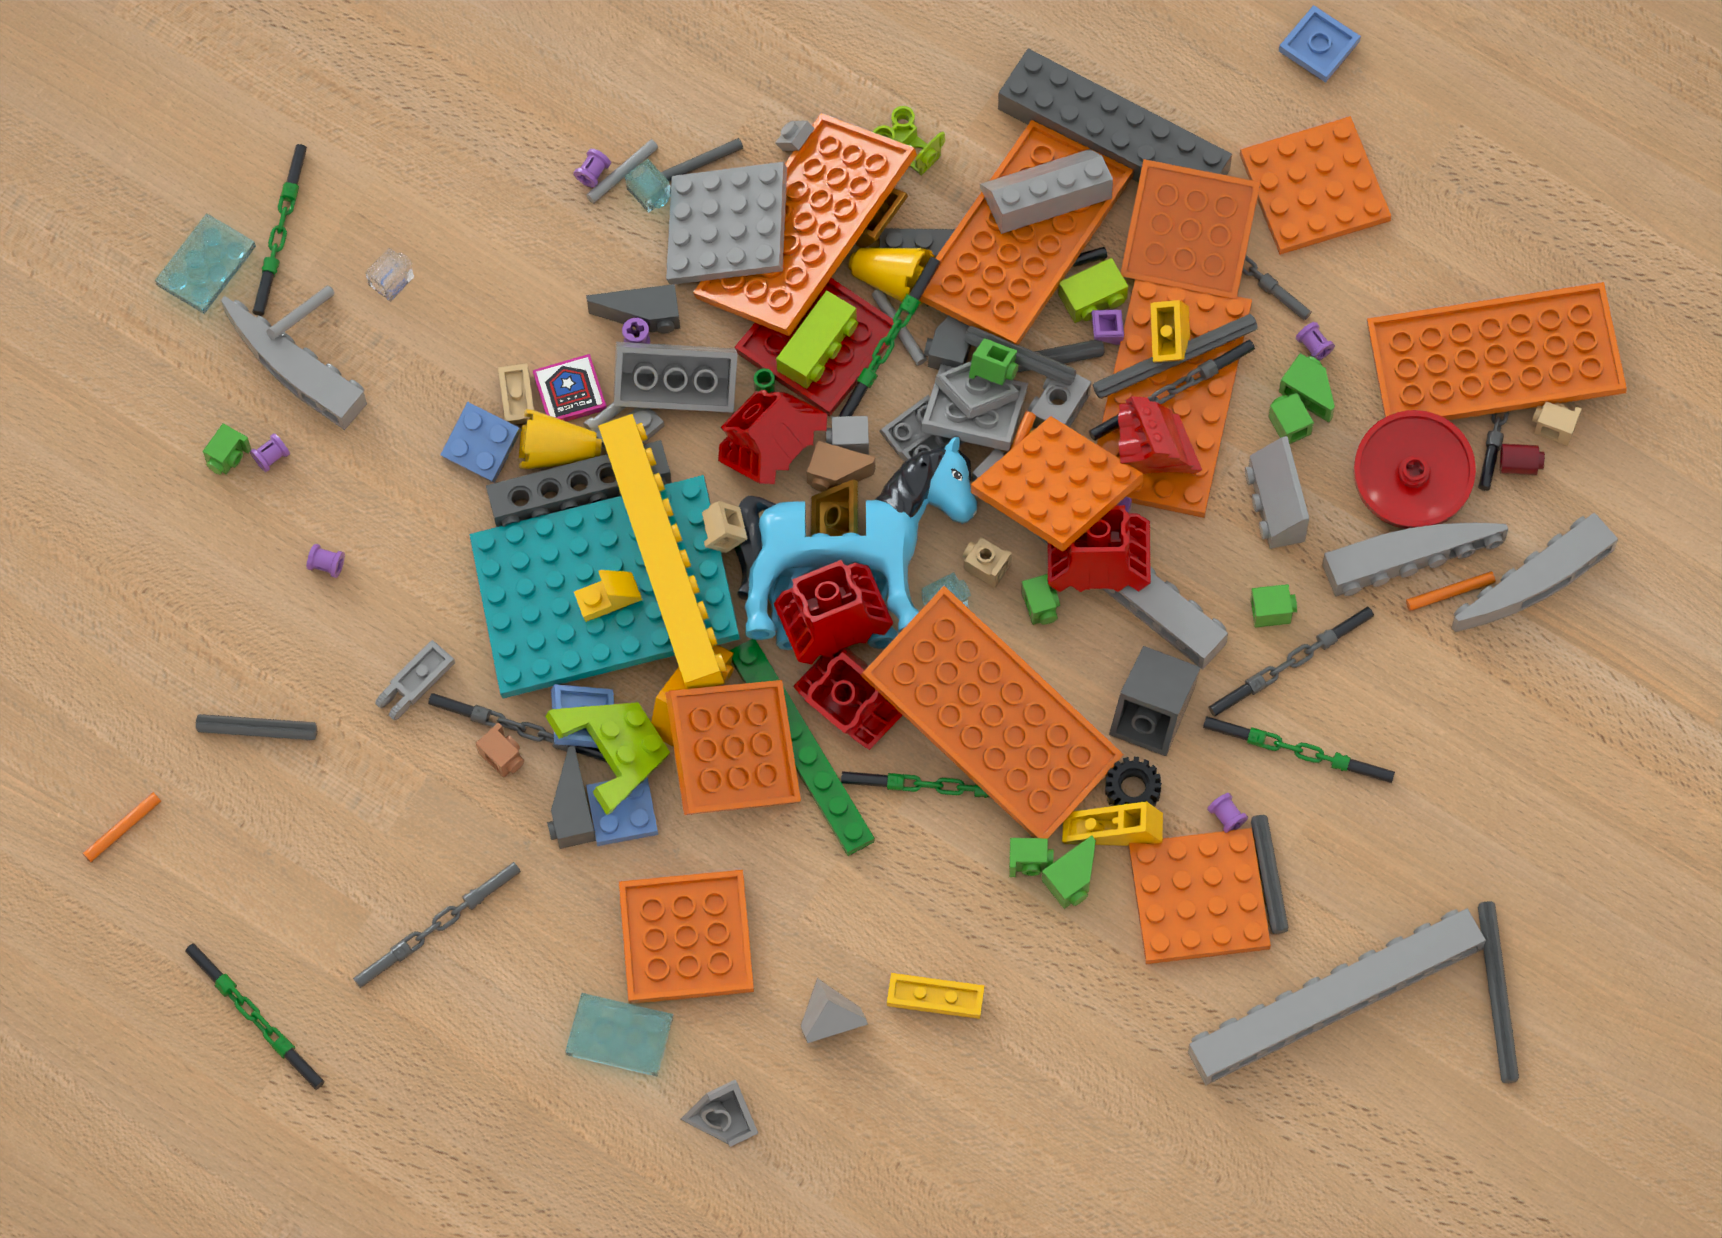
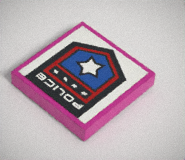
(570, 389)

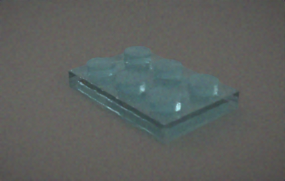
(205, 263)
(619, 1034)

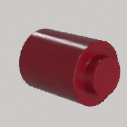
(1521, 459)

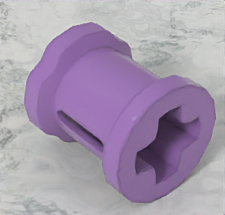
(592, 168)
(641, 329)
(1315, 341)
(269, 452)
(325, 560)
(1227, 812)

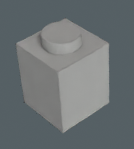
(849, 433)

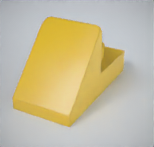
(612, 593)

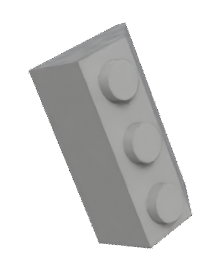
(1278, 494)

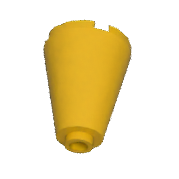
(890, 269)
(554, 442)

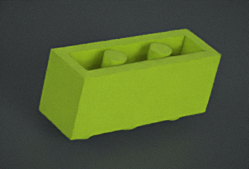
(817, 340)

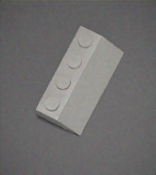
(1048, 190)
(675, 377)

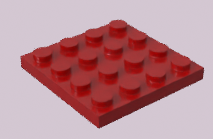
(763, 345)

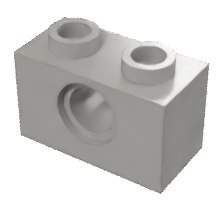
(1073, 396)

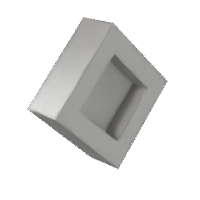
(794, 135)

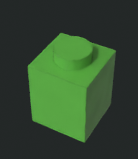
(1290, 418)
(1272, 605)

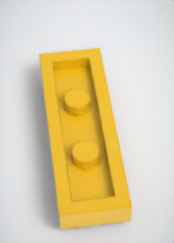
(935, 995)

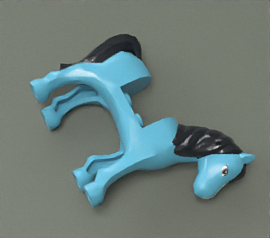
(781, 551)

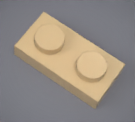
(515, 392)

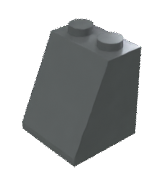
(1154, 700)

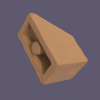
(837, 465)

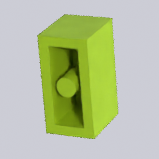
(1093, 289)

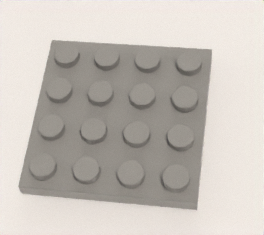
(727, 223)

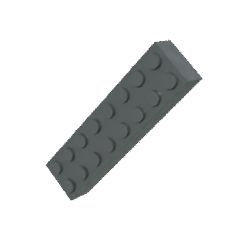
(1102, 119)

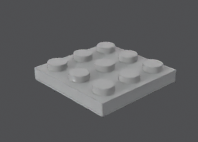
(989, 429)

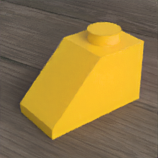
(1169, 330)

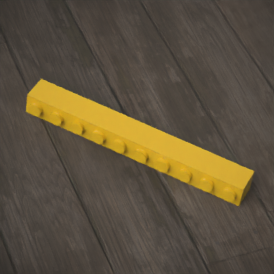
(661, 554)

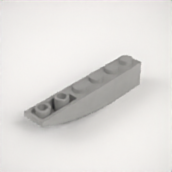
(298, 368)
(1405, 552)
(1541, 574)

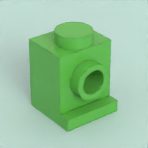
(994, 362)
(225, 449)
(1040, 600)
(1029, 856)

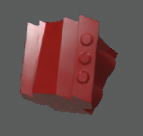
(768, 434)
(1154, 438)
(1105, 556)
(832, 610)
(846, 698)

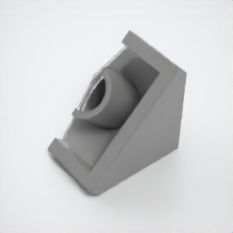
(829, 1014)
(723, 1115)

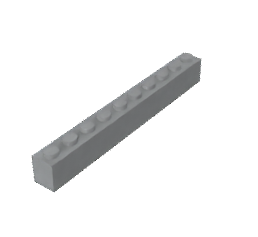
(1161, 608)
(1336, 995)

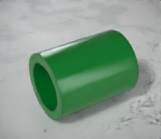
(762, 376)

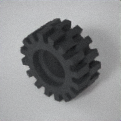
(1133, 769)

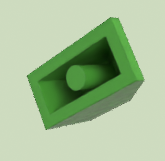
(1311, 383)
(1071, 874)

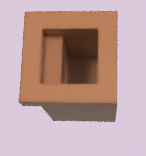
(500, 751)

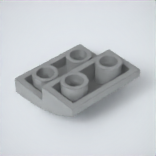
(906, 436)

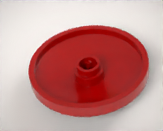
(1414, 469)

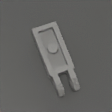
(416, 678)

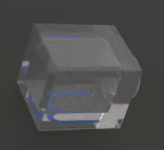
(390, 274)

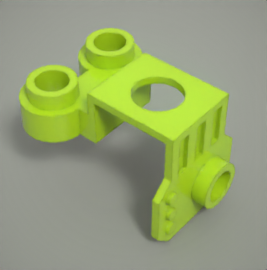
(907, 135)

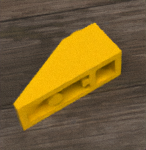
(1115, 825)

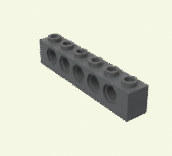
(562, 480)

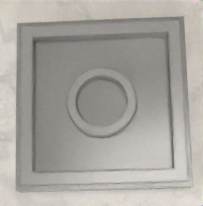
(974, 395)

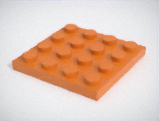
(1315, 185)
(1190, 229)
(1056, 483)
(733, 747)
(1199, 896)
(686, 936)

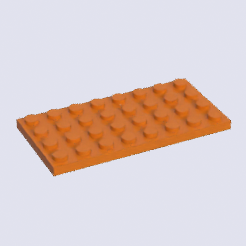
(830, 199)
(1010, 276)
(1498, 354)
(1200, 407)
(992, 714)

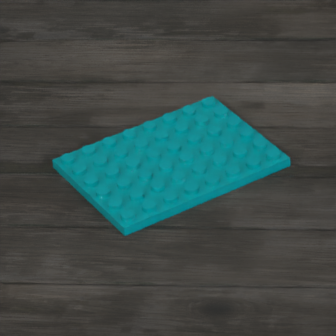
(537, 564)

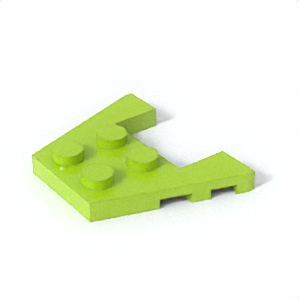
(623, 738)

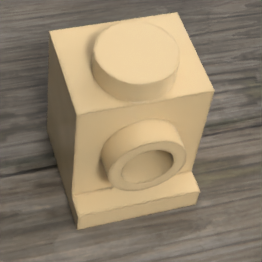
(1556, 422)
(723, 526)
(987, 570)

